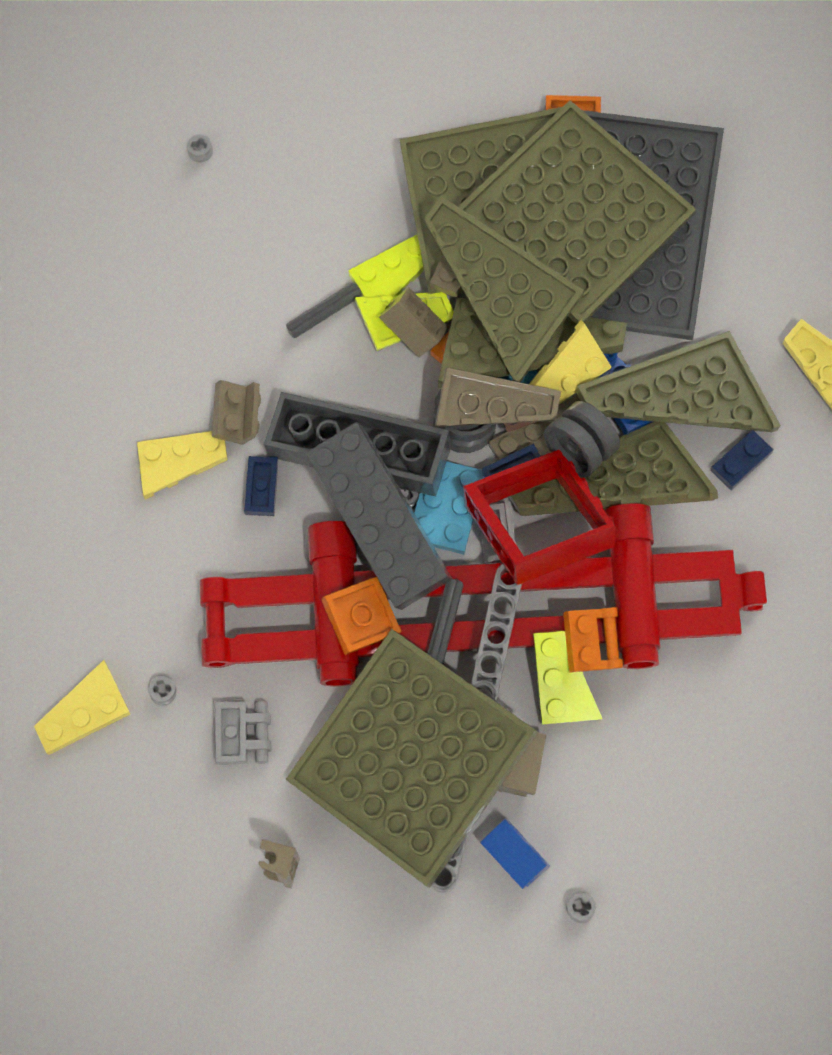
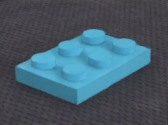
(445, 516)

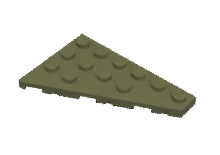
(508, 288)
(472, 350)
(688, 386)
(645, 470)

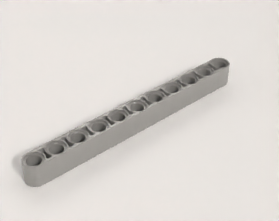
(485, 680)

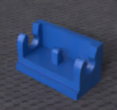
(515, 854)

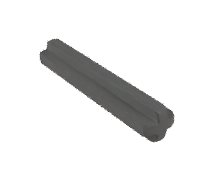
(323, 310)
(445, 620)

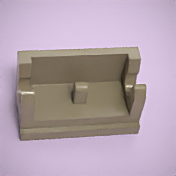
(414, 322)
(525, 774)
(282, 862)

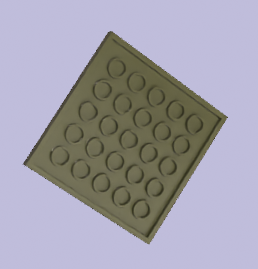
(454, 163)
(580, 206)
(411, 757)

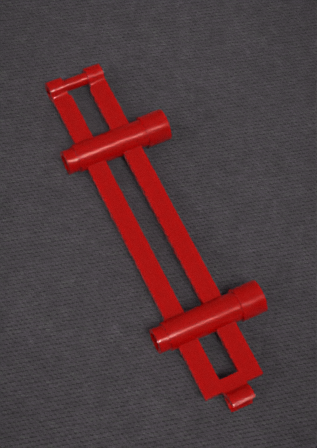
(629, 570)

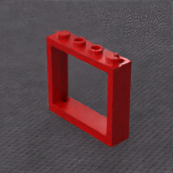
(521, 478)

